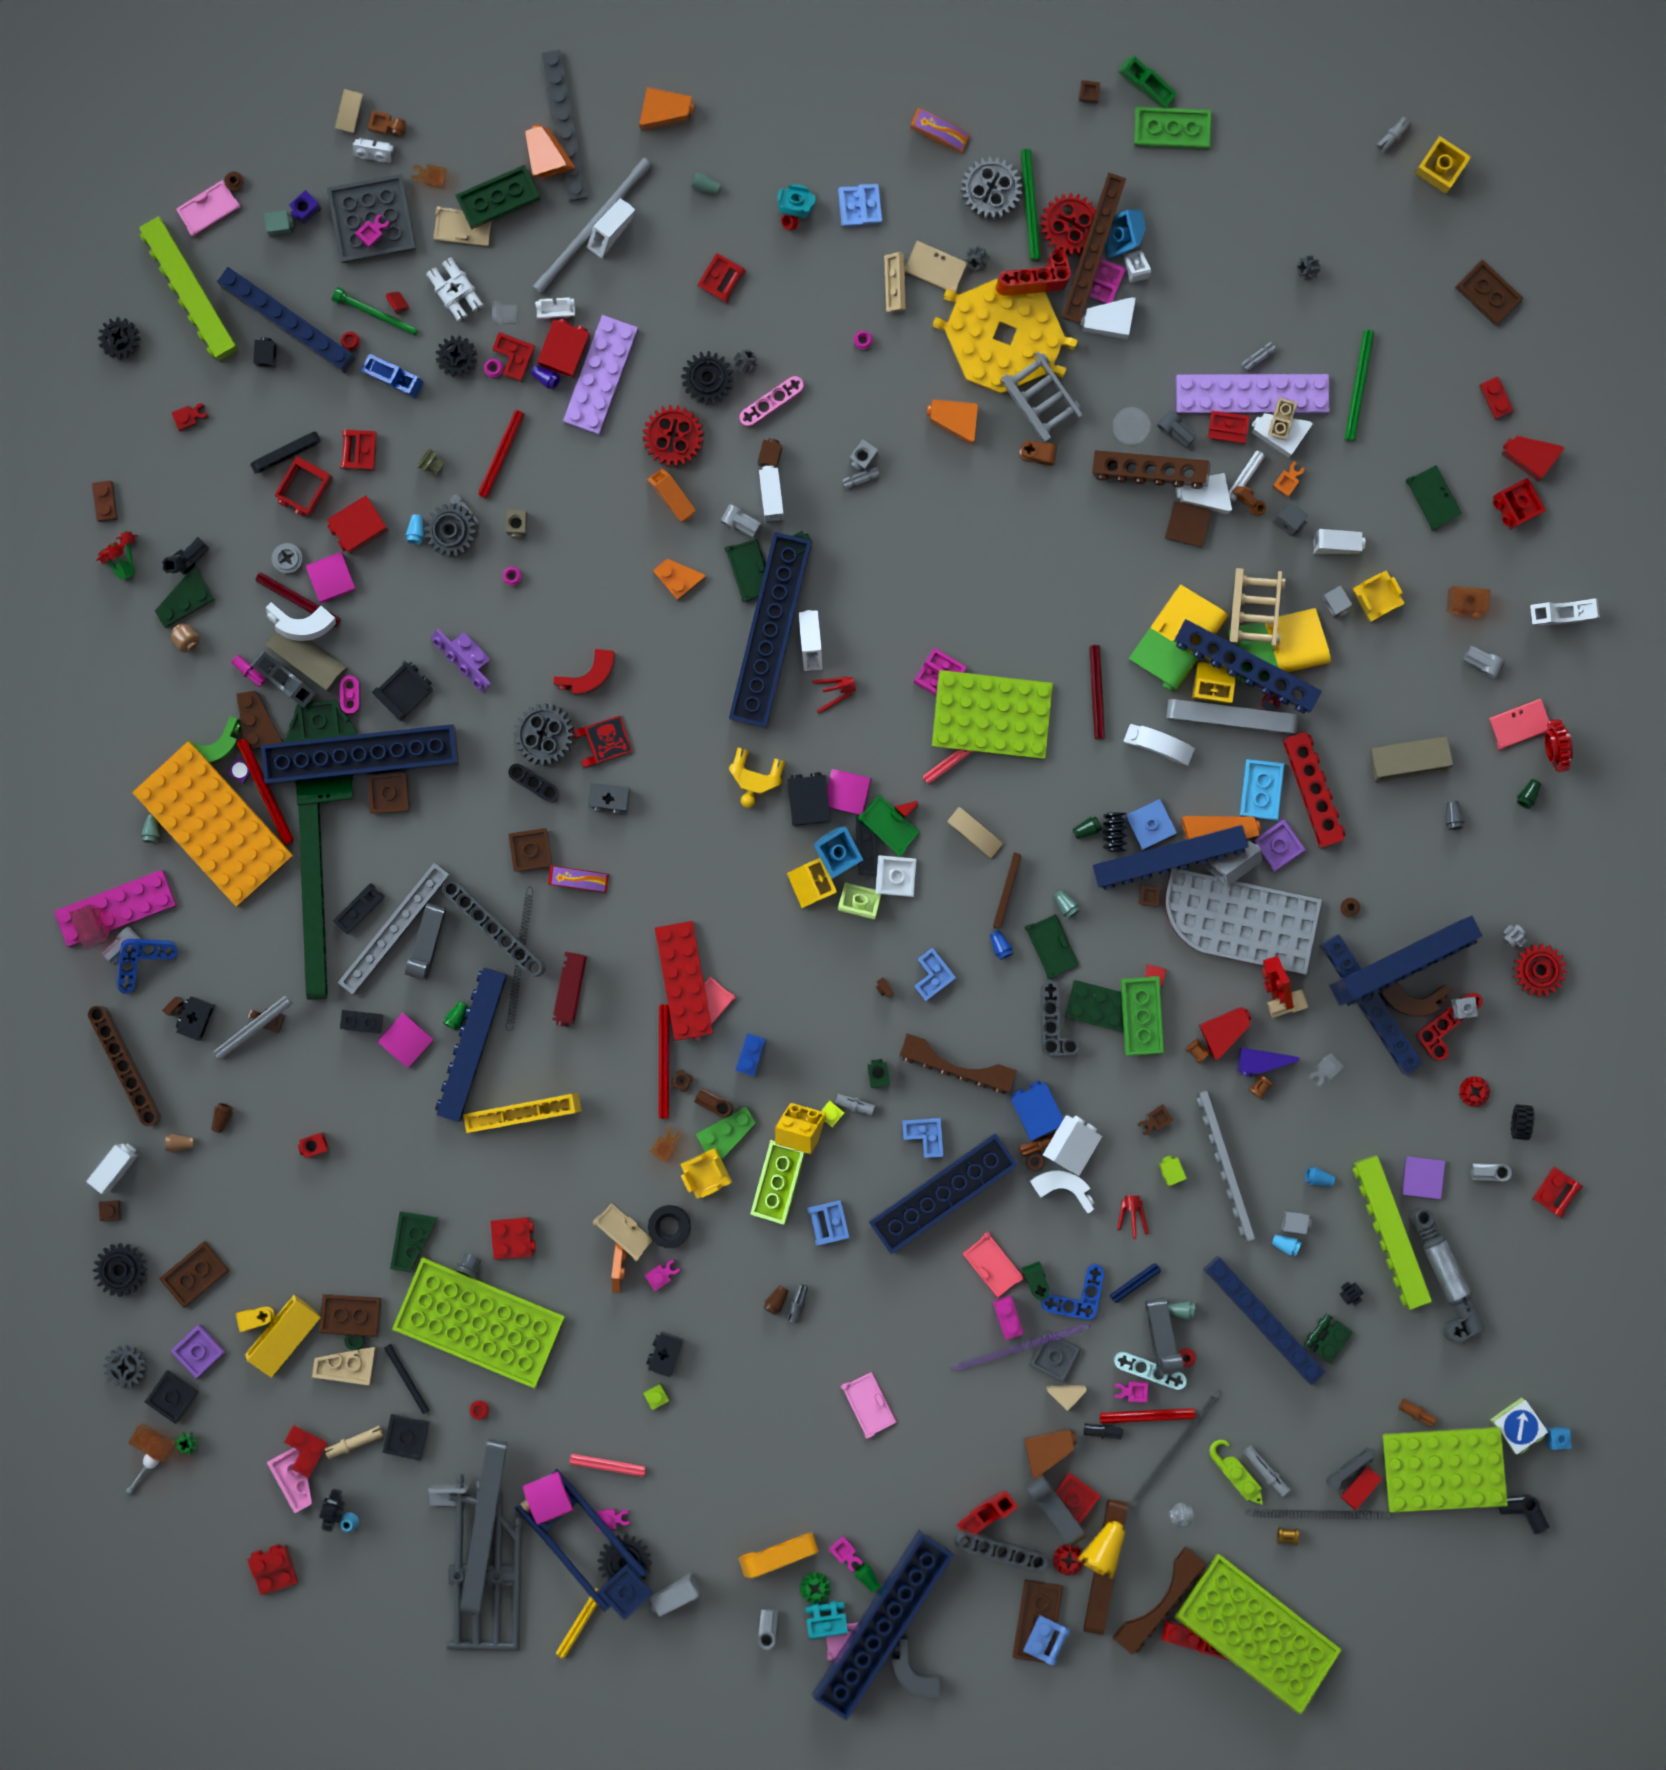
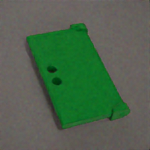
(887, 827)

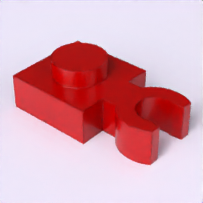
(186, 417)

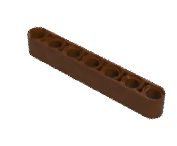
(131, 1072)
(1102, 1585)

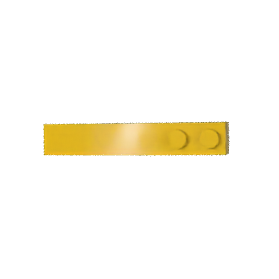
(522, 1112)

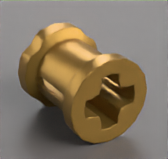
(1288, 1536)

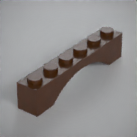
(996, 1076)
(1134, 1632)

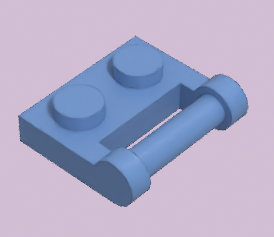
(834, 1219)
(1041, 1636)

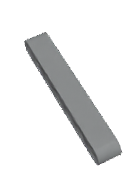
(1232, 717)

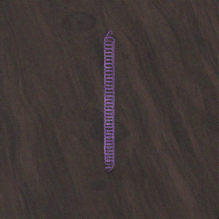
(991, 1355)

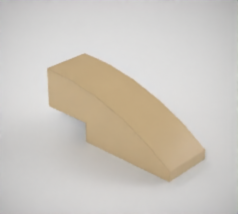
(974, 832)

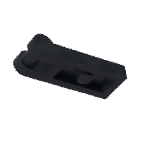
(358, 909)

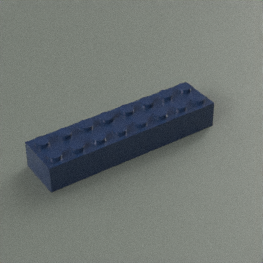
(1406, 962)
(943, 1193)

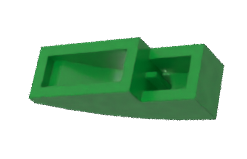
(1147, 81)

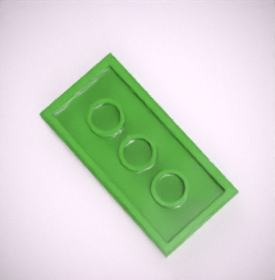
(1172, 128)
(1142, 1015)

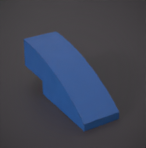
(392, 376)

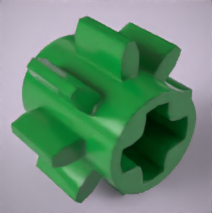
(191, 1441)

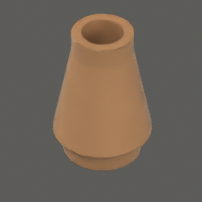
(177, 1143)

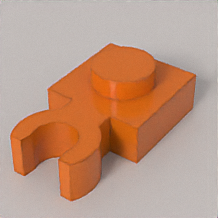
(1287, 482)

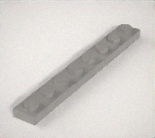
(393, 928)
(1222, 1158)

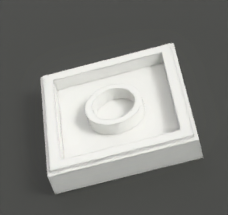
(895, 876)

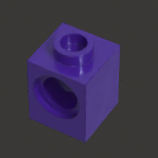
(304, 198)

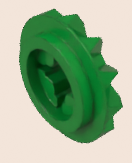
(813, 1579)

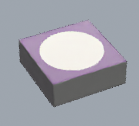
(239, 770)

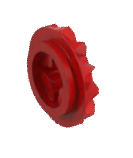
(1465, 1090)
(1063, 1552)

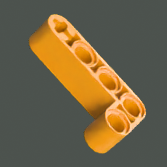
(759, 1563)

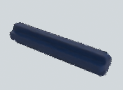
(1135, 1283)

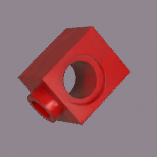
(321, 1142)

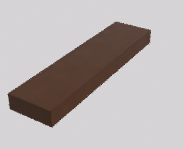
(1007, 890)

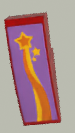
(578, 879)

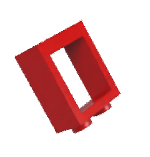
(288, 479)

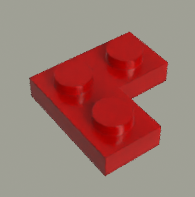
(518, 353)
(309, 1447)

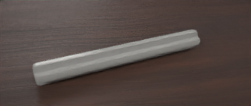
(252, 1027)

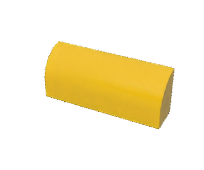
(282, 1336)

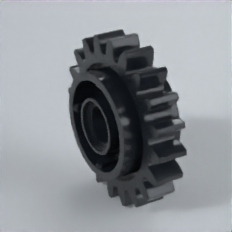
(711, 366)
(132, 1269)
(611, 1556)

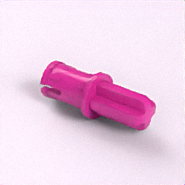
(248, 670)

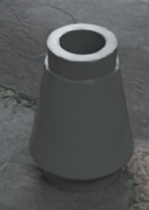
(1454, 816)

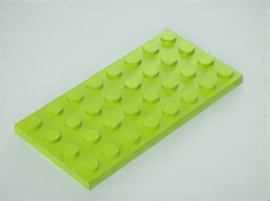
(478, 1322)
(1258, 1633)

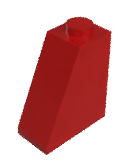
(1532, 455)
(1225, 1030)

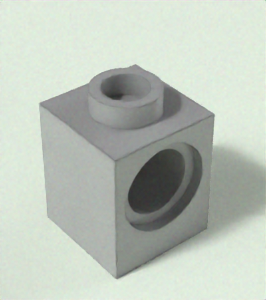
(869, 450)
(1337, 602)
(1464, 1008)
(1296, 1222)

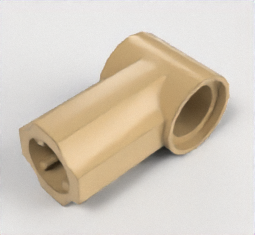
(1299, 1002)

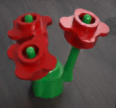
(114, 551)

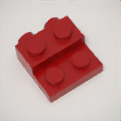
(1518, 503)
(1277, 981)
(512, 1238)
(272, 1569)

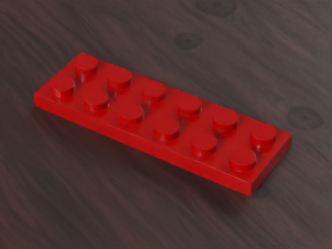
(683, 981)

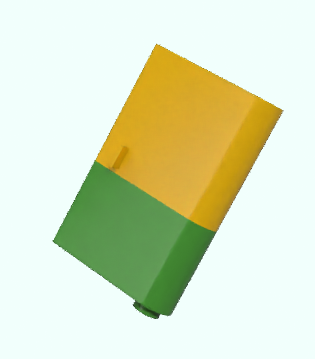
(1300, 643)
(1158, 651)

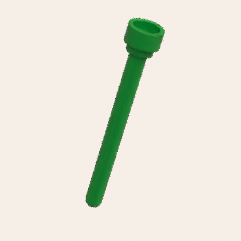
(339, 296)

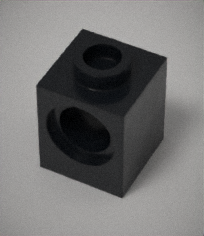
(265, 353)

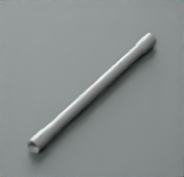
(637, 173)

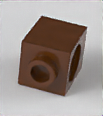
(770, 453)

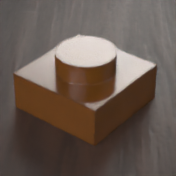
(1089, 91)
(1149, 895)
(883, 988)
(174, 1006)
(109, 1210)

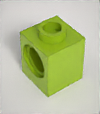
(1171, 1170)

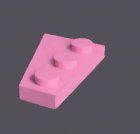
(291, 1482)

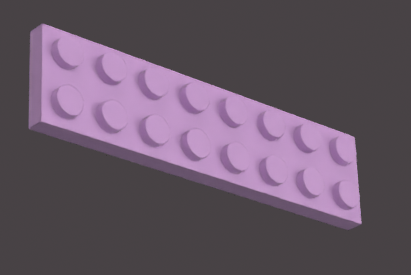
(1251, 393)

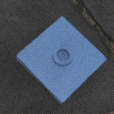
(1150, 824)

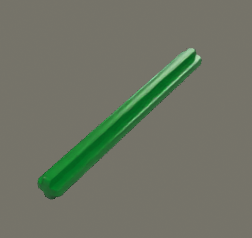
(1030, 203)
(1359, 385)

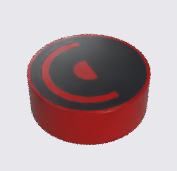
(1270, 703)

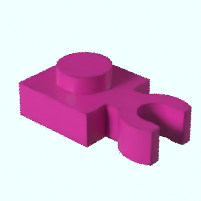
(370, 233)
(659, 1276)
(1135, 1391)
(611, 1519)
(843, 1551)

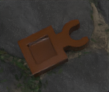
(1157, 1118)

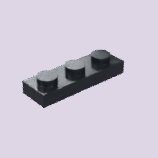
(867, 847)

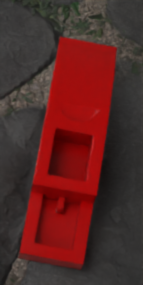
(1184, 1637)

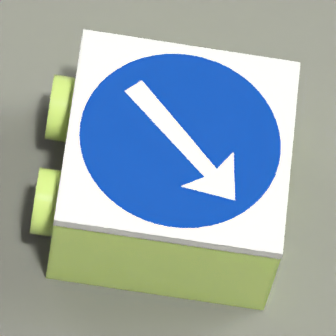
(1519, 1426)

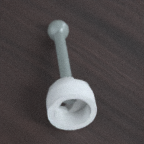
(149, 1463)

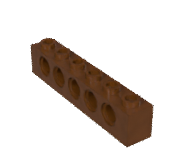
(1104, 459)

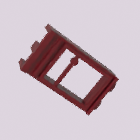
(569, 989)

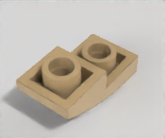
(348, 110)
(1282, 418)

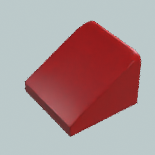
(397, 302)
(906, 809)
(1155, 971)

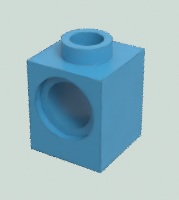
(1558, 1438)

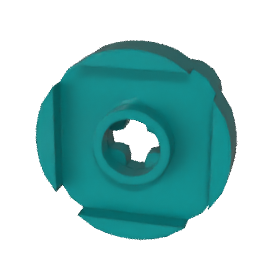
(799, 208)

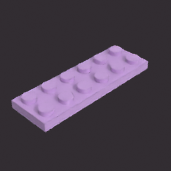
(600, 375)

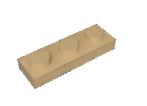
(894, 282)

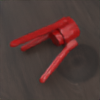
(845, 686)
(1132, 1204)

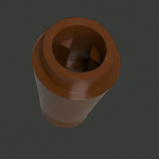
(221, 1116)
(776, 1300)

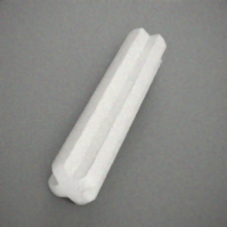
(1247, 473)

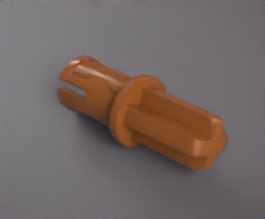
(1036, 1145)
(1417, 1413)

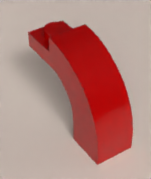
(594, 679)
(991, 1509)

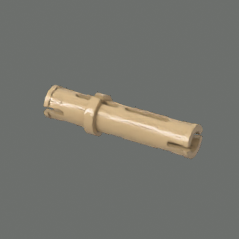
(346, 1446)

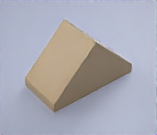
(1067, 1395)

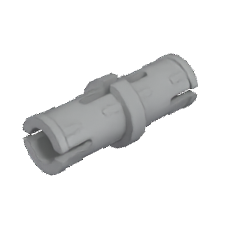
(1393, 135)
(854, 1104)

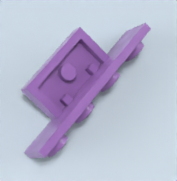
(465, 656)

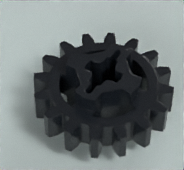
(117, 345)
(457, 348)
(332, 1510)

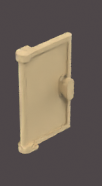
(453, 224)
(936, 269)
(631, 1239)

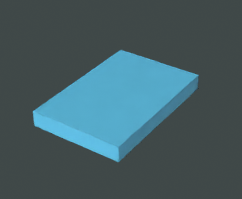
(1261, 789)

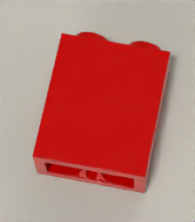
(564, 348)
(356, 525)

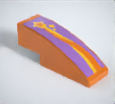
(939, 130)

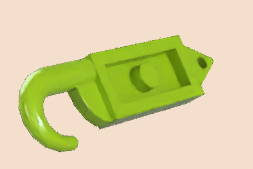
(1236, 1473)

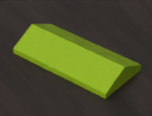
(777, 1183)

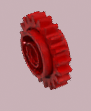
(1558, 745)
(1527, 970)

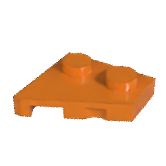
(677, 577)
(617, 1271)

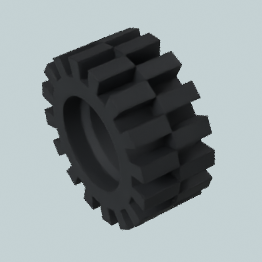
(1522, 1122)

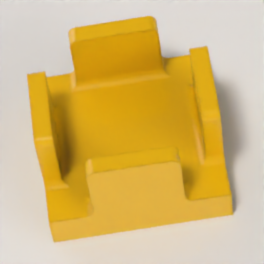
(1379, 595)
(705, 1173)

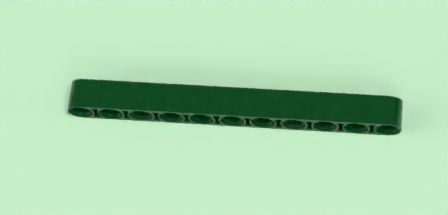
(312, 899)

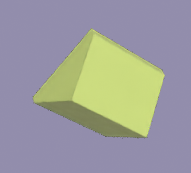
(859, 901)

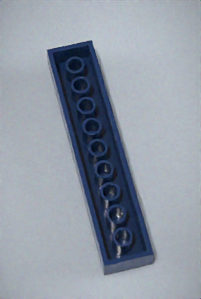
(769, 631)
(360, 754)
(882, 1625)

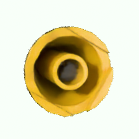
(1104, 1550)

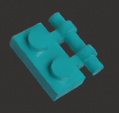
(826, 1626)

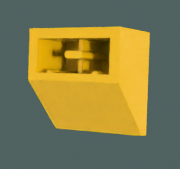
(1213, 684)
(811, 883)
(799, 1128)

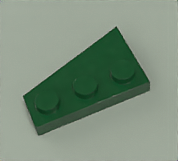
(185, 599)
(410, 1238)

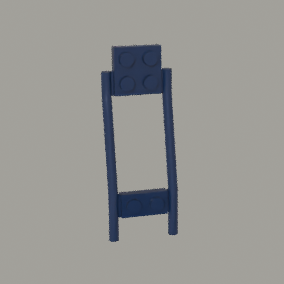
(625, 1589)

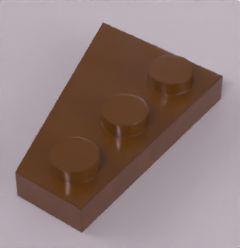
(255, 721)

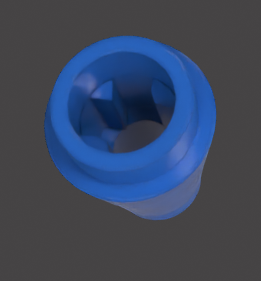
(1001, 946)

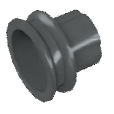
(469, 1266)

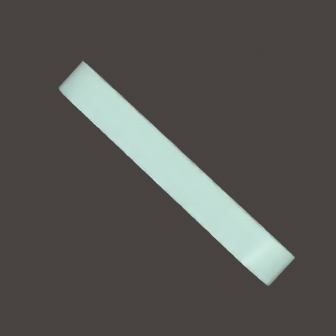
(1149, 1372)

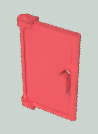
(1513, 728)
(717, 999)
(997, 1268)

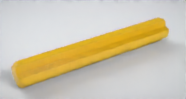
(577, 1628)

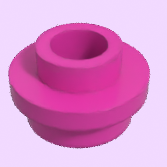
(863, 334)
(493, 362)
(508, 571)

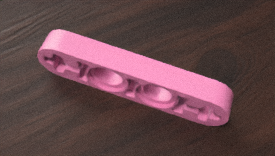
(769, 399)

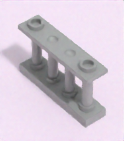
(1022, 398)

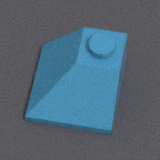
(1125, 232)
(837, 851)

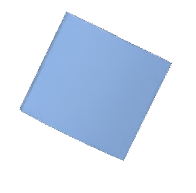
(860, 205)

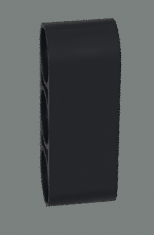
(527, 776)

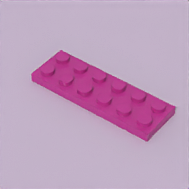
(122, 904)

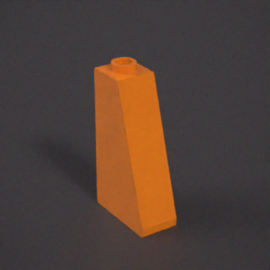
(1201, 825)

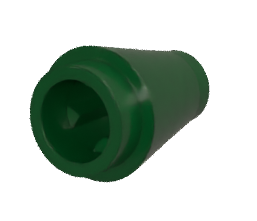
(1529, 794)
(1087, 828)

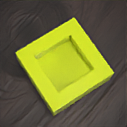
(833, 1113)

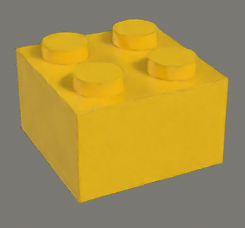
(1442, 165)

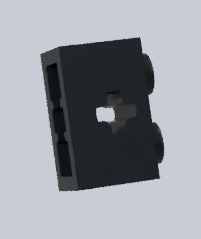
(203, 1012)
(361, 1021)
(666, 1365)

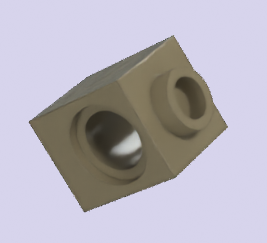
(516, 514)

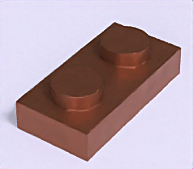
(104, 500)

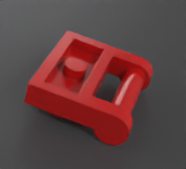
(715, 275)
(364, 450)
(1551, 1189)

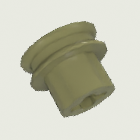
(430, 462)

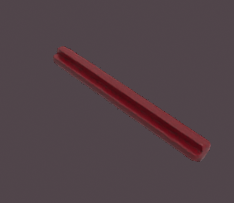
(290, 595)
(1097, 692)

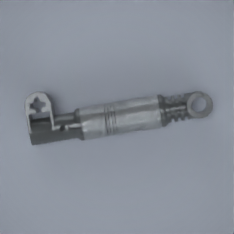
(1450, 1278)

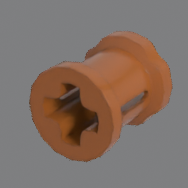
(1197, 1050)
(1261, 1087)

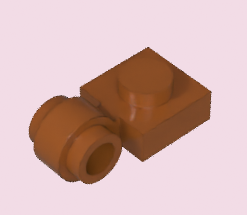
(381, 122)
(1246, 497)

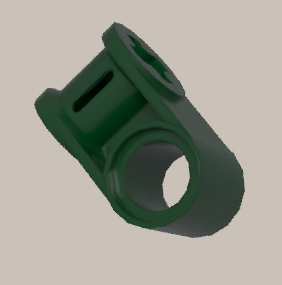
(1035, 1277)

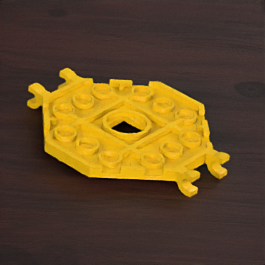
(987, 359)

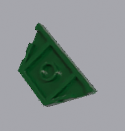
(319, 721)

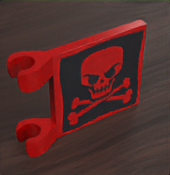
(606, 740)

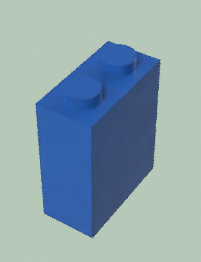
(750, 1054)
(1036, 1110)

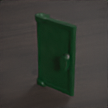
(1434, 497)
(746, 562)
(337, 788)
(1048, 941)

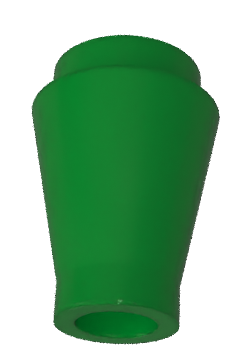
(455, 1016)
(867, 1577)

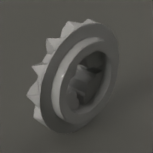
(278, 557)

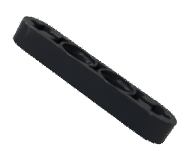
(285, 452)

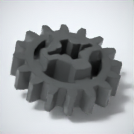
(124, 1374)

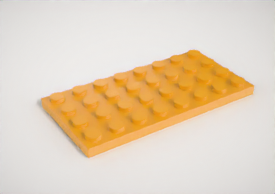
(212, 823)

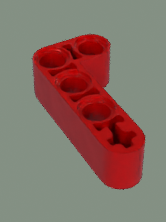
(1011, 281)
(1436, 1033)

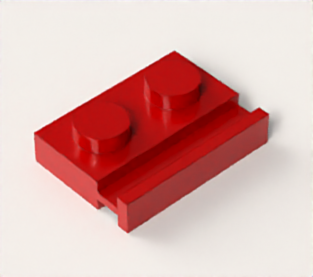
(1228, 427)

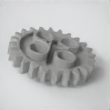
(976, 181)

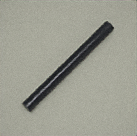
(406, 1378)

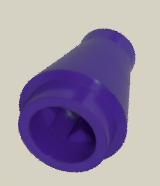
(547, 377)

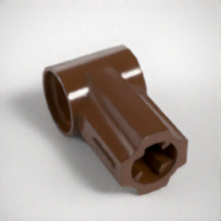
(711, 1102)

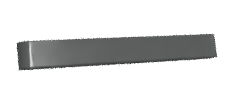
(483, 1527)

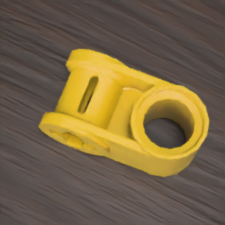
(252, 1318)

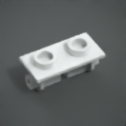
(365, 150)
(564, 308)

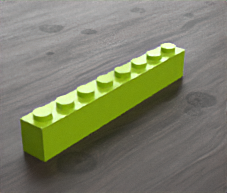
(188, 288)
(1392, 1232)

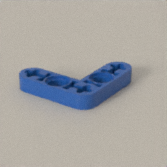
(138, 953)
(1085, 1300)

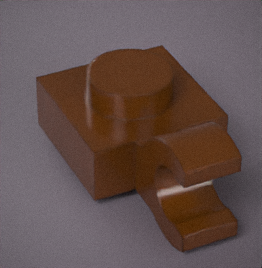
(273, 1025)

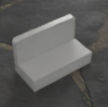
(441, 1494)

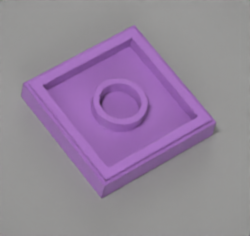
(1279, 845)
(1423, 1177)
(198, 1351)

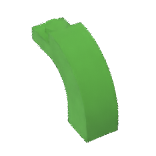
(224, 746)

